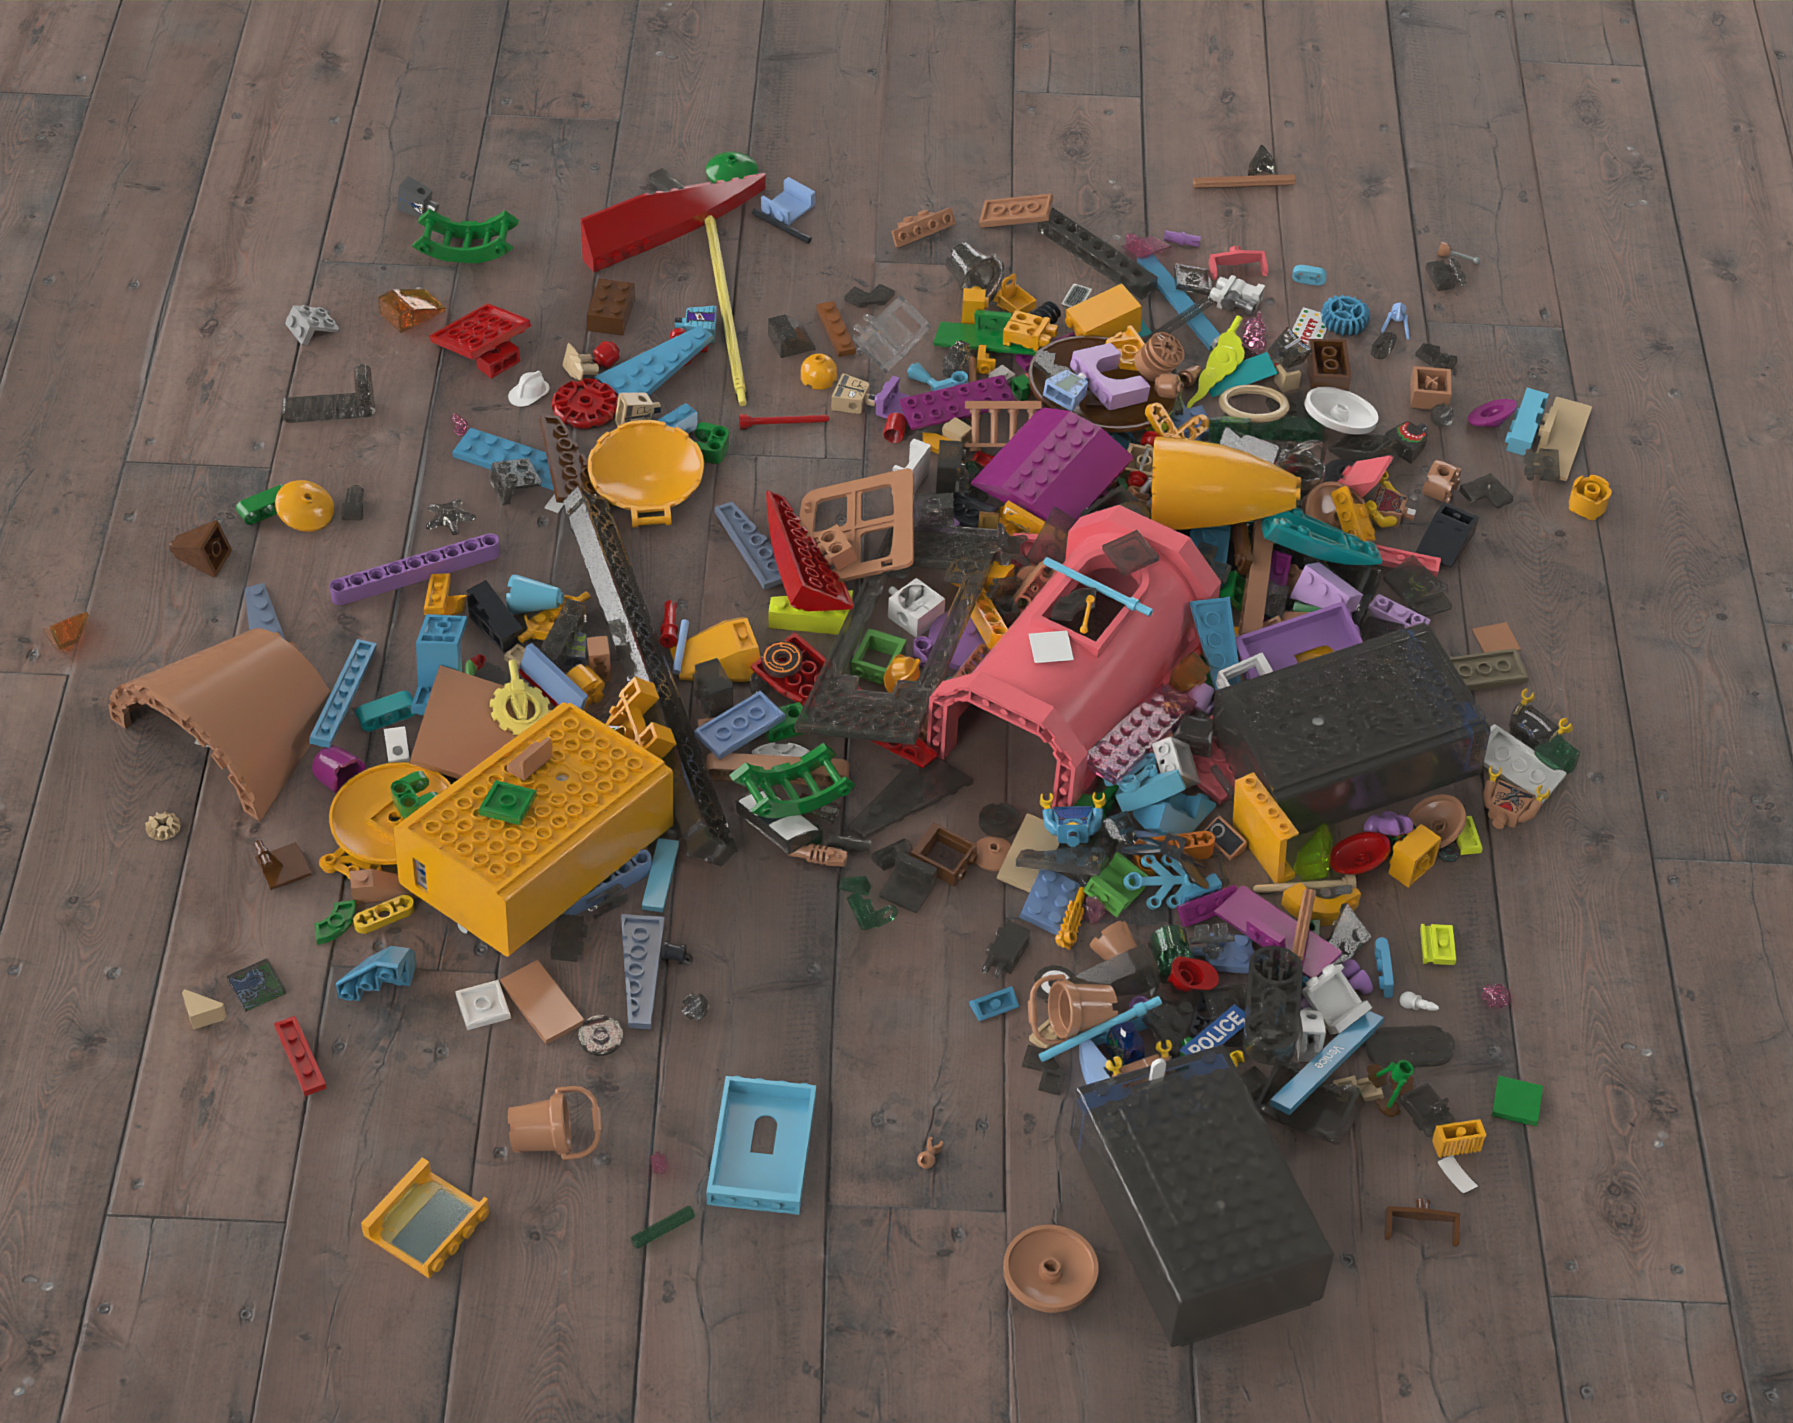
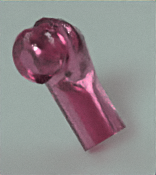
(461, 424)

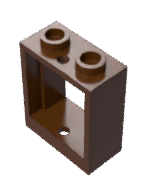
(938, 833)

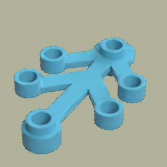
(1130, 781)
(1165, 879)

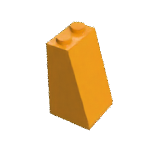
(1105, 314)

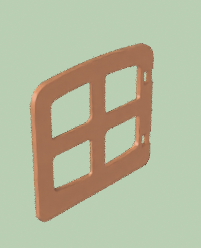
(901, 521)

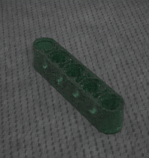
(1289, 427)

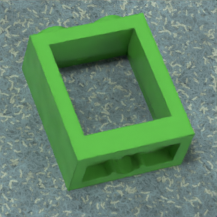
(880, 642)

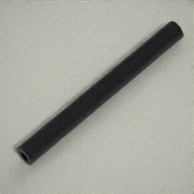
(781, 225)

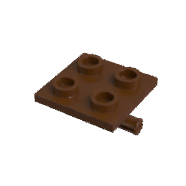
(281, 865)

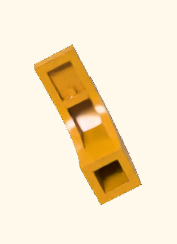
(1324, 909)

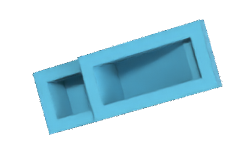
(1151, 791)

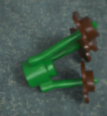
(1401, 1083)

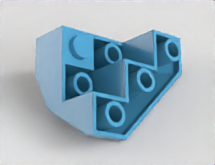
(1175, 814)
(390, 966)

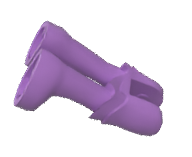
(1389, 824)

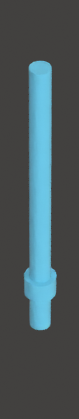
(1131, 603)
(1139, 1009)

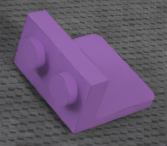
(888, 400)

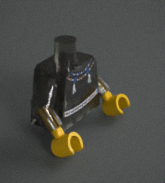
(1532, 726)

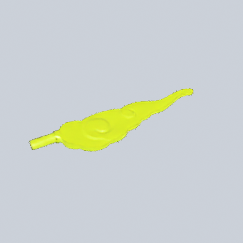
(1221, 362)

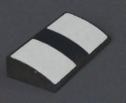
(787, 832)

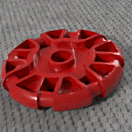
(571, 402)

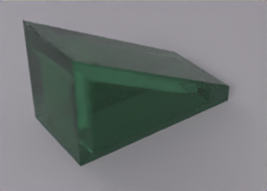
(856, 884)

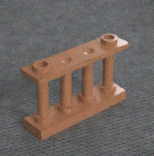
(994, 408)

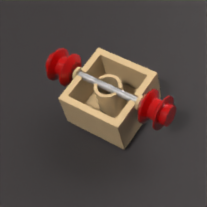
(1141, 467)

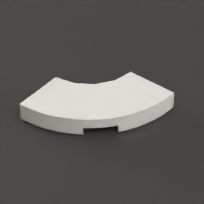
(781, 750)

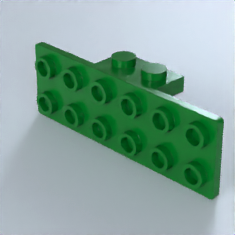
(986, 331)

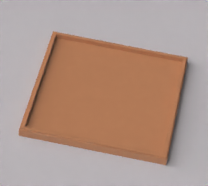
(459, 725)

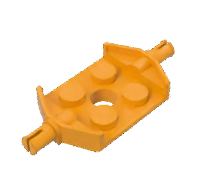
(541, 624)

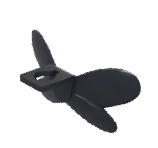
(1188, 862)

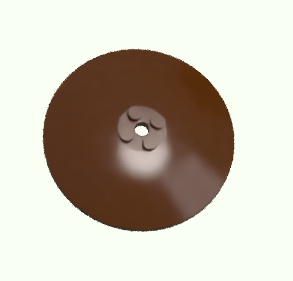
(1090, 408)

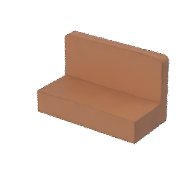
(531, 759)

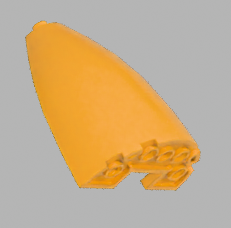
(1215, 485)

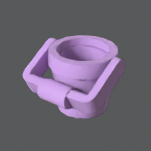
(1203, 696)

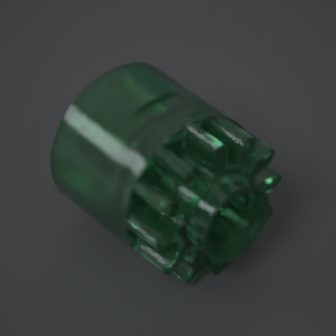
(1169, 944)

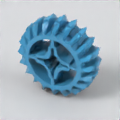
(1345, 315)

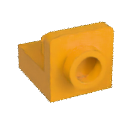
(984, 363)

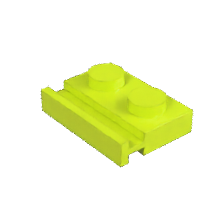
(1438, 944)

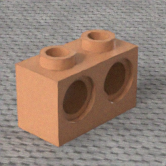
(836, 547)
(599, 656)

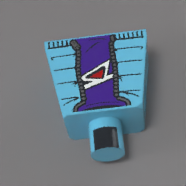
(697, 316)

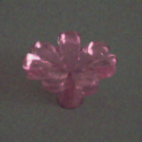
(1093, 909)
(1496, 994)

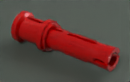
(669, 628)

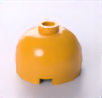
(819, 371)

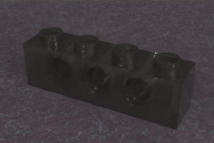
(565, 632)

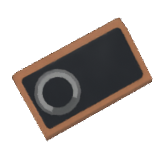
(1227, 838)

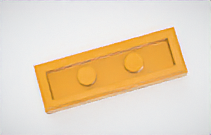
(437, 594)

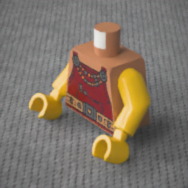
(1389, 506)

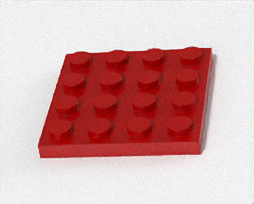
(480, 331)

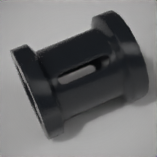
(674, 952)

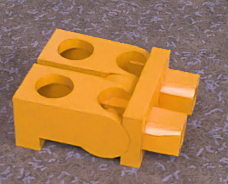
(1029, 331)

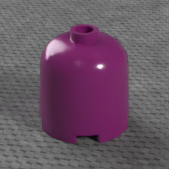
(336, 767)

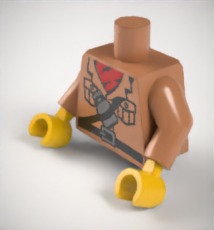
(1510, 804)

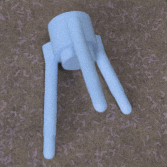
(1398, 314)

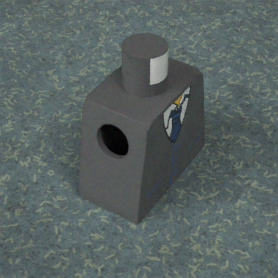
(415, 198)

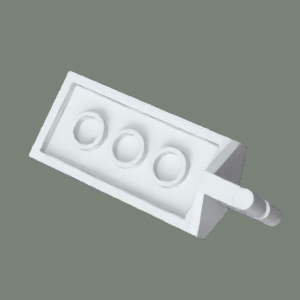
(1519, 763)

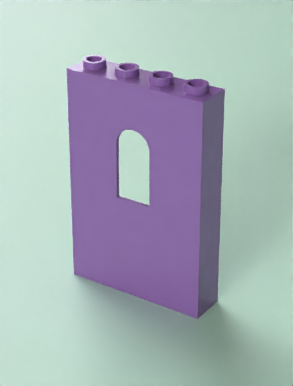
(1281, 641)

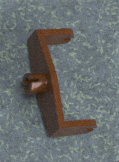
(1422, 1212)

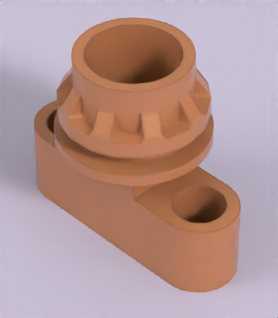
(1034, 579)

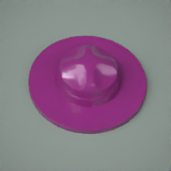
(1492, 413)

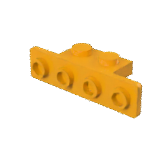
(1352, 516)

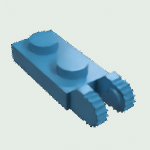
(1383, 965)

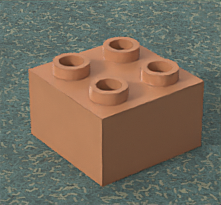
(1430, 387)

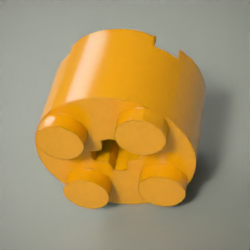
(1590, 496)
(589, 682)

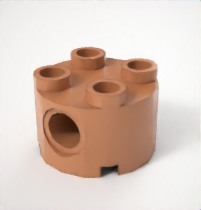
(1441, 481)

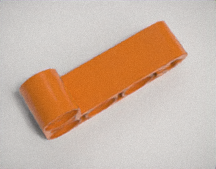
(1198, 844)

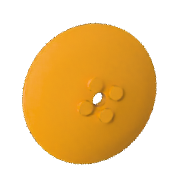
(364, 810)

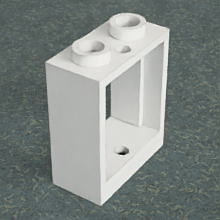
(1257, 661)
(1176, 756)

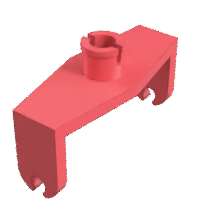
(1237, 257)

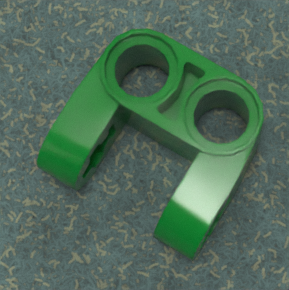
(717, 441)
(405, 791)

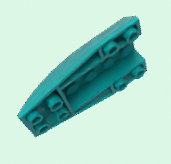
(1318, 539)

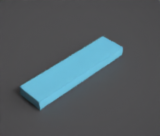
(660, 875)

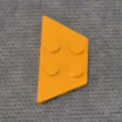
(1128, 345)

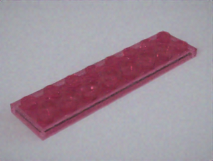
(1137, 732)

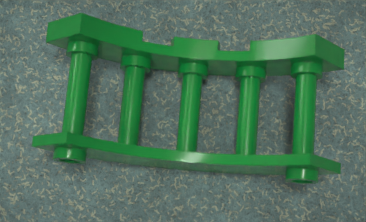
(465, 230)
(770, 806)

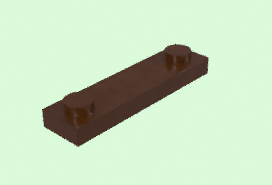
(1241, 547)

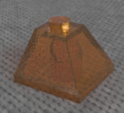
(66, 632)

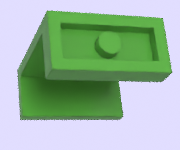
(1110, 885)

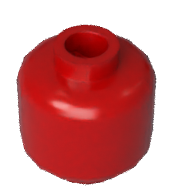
(606, 354)

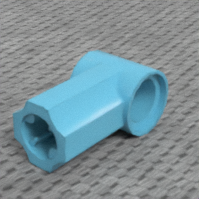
(957, 378)

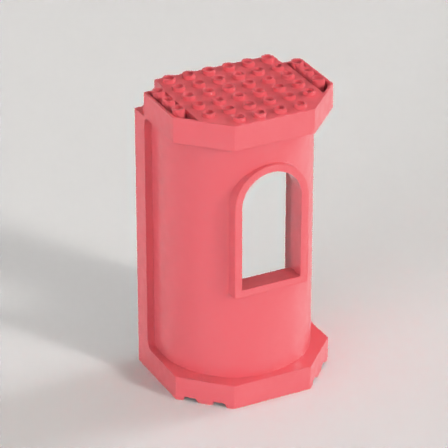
(1086, 697)

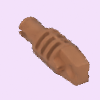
(822, 855)

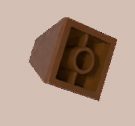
(202, 548)

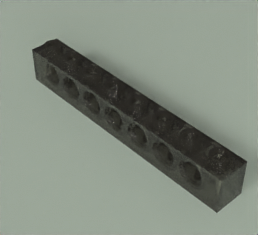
(1098, 254)

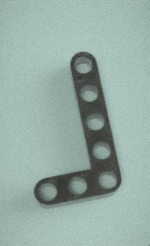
(335, 405)

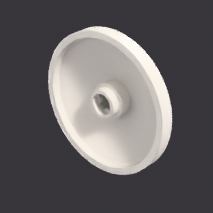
(1341, 410)

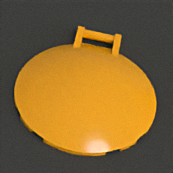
(646, 468)

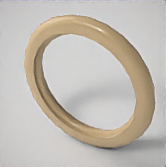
(1256, 389)

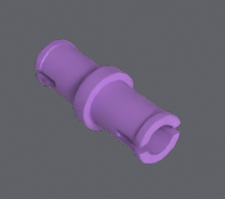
(1181, 238)

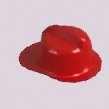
(1192, 974)

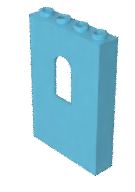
(759, 1179)

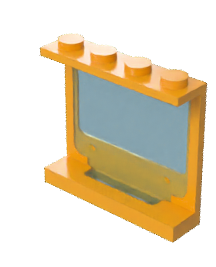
(424, 1219)

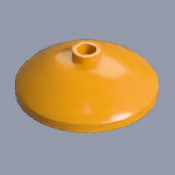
(303, 513)

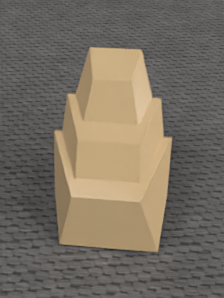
(577, 364)

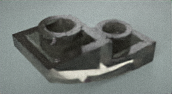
(1431, 355)

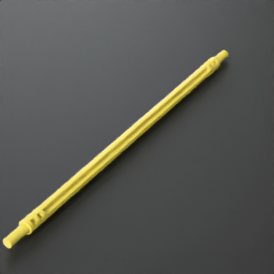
(726, 312)

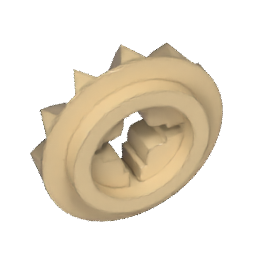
(162, 832)

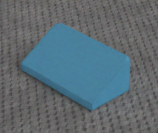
(994, 1003)

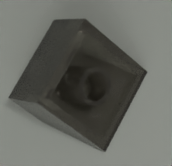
(789, 336)

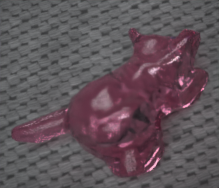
(1255, 332)

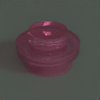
(658, 1162)

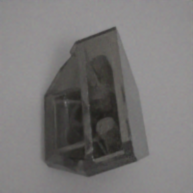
(1367, 584)

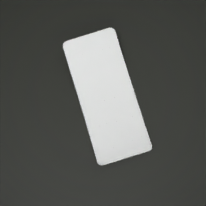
(1456, 1174)

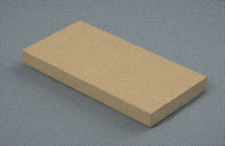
(1030, 836)

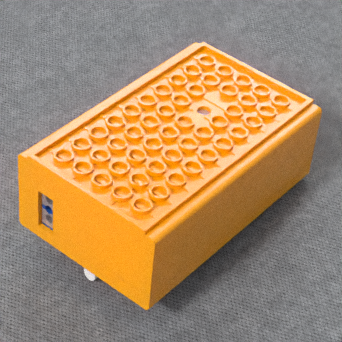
(591, 815)

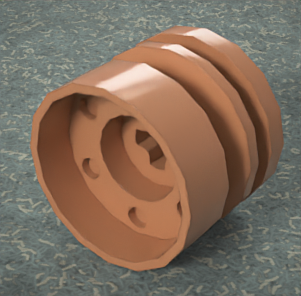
(1159, 356)

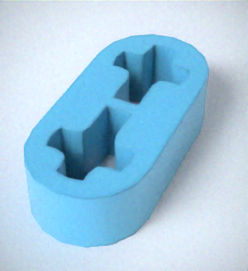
(1309, 275)

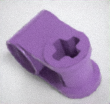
(922, 649)

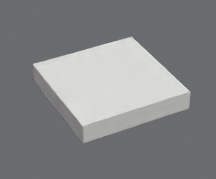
(482, 1005)

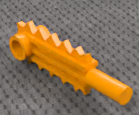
(1069, 928)

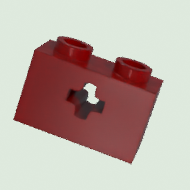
(499, 360)

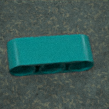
(385, 711)

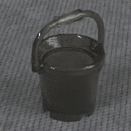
(974, 268)
(1307, 467)

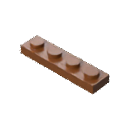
(836, 328)

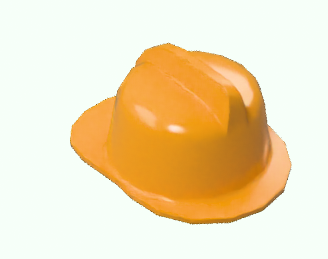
(901, 669)

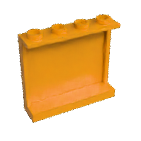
(1263, 827)

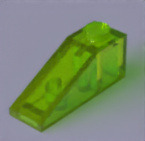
(1315, 855)

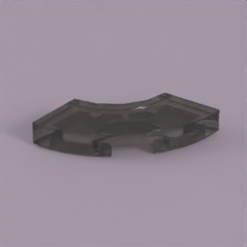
(1071, 604)

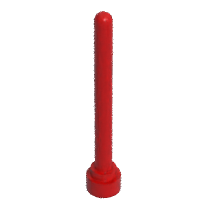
(746, 421)

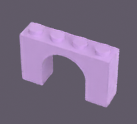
(1110, 392)

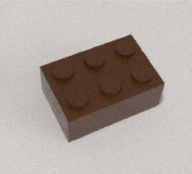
(610, 307)
(1329, 364)

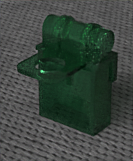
(1218, 424)

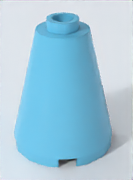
(531, 595)

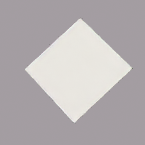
(1051, 646)

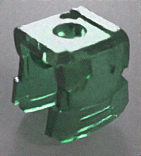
(1558, 754)

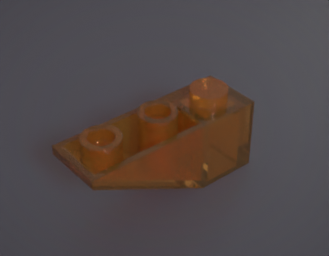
(1188, 673)

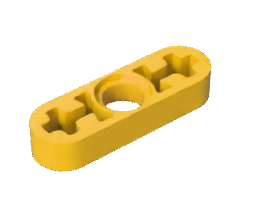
(367, 915)

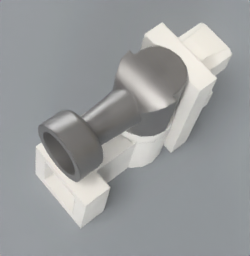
(1237, 293)

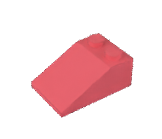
(1365, 474)

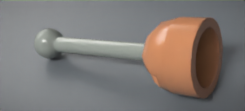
(1445, 250)

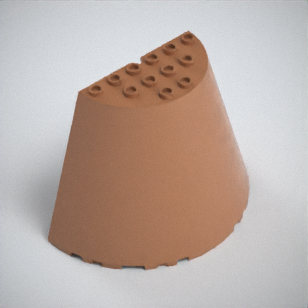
(244, 699)

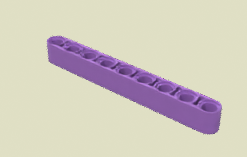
(414, 569)

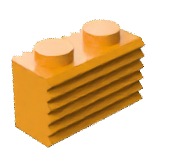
(1459, 1138)

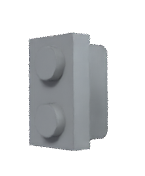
(305, 320)

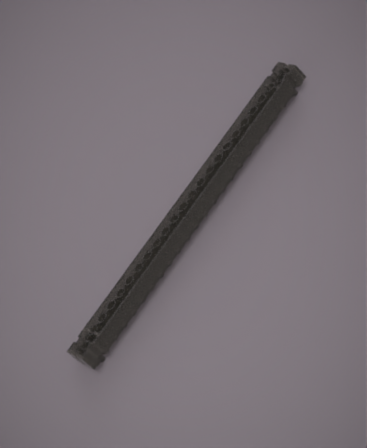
(643, 657)

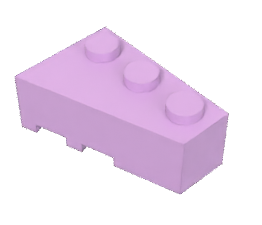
(1324, 588)

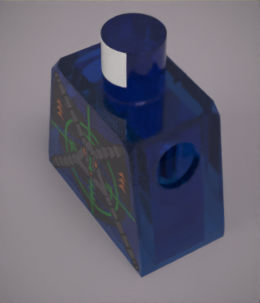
(1123, 1041)

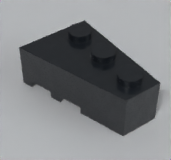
(492, 616)

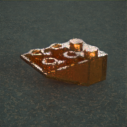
(408, 307)

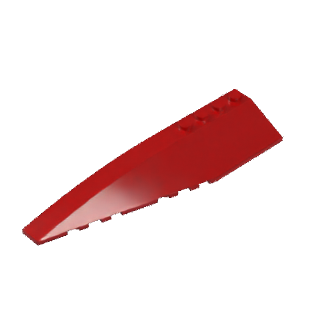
(659, 218)

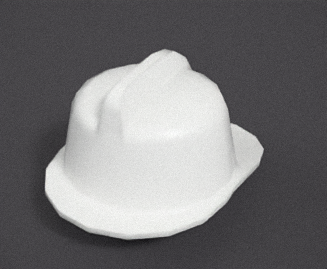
(529, 389)

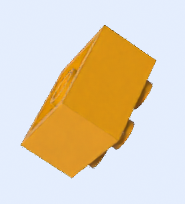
(1414, 855)

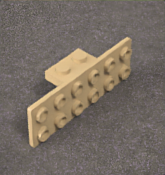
(1564, 431)

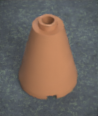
(1114, 941)

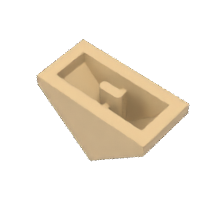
(203, 1010)

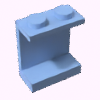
(791, 203)

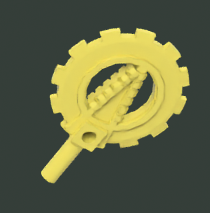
(518, 694)

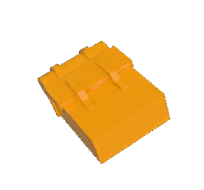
(1013, 297)

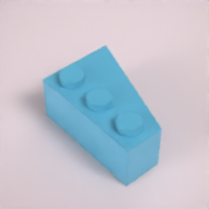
(1527, 421)

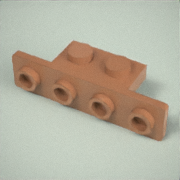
(922, 225)

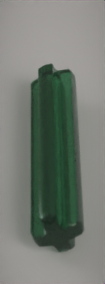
(662, 1227)

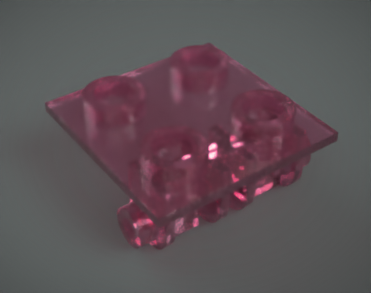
(1144, 246)

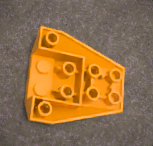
(730, 642)

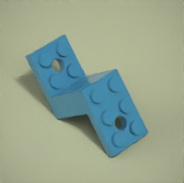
(436, 645)

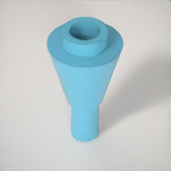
(918, 373)

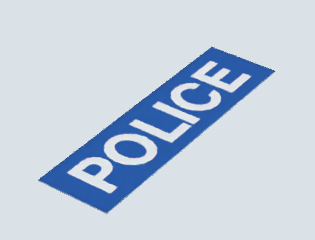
(1217, 1032)

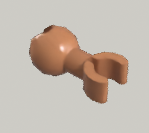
(926, 1159)

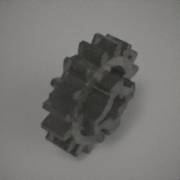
(956, 358)

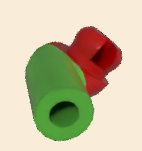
(474, 664)

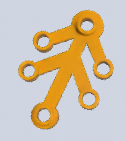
(335, 862)

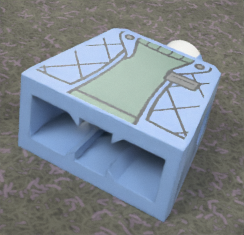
(1066, 389)

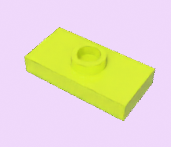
(1468, 839)

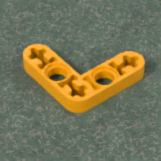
(1172, 431)

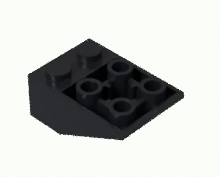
(1448, 534)

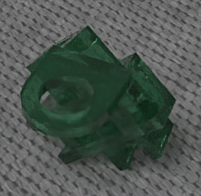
(871, 918)

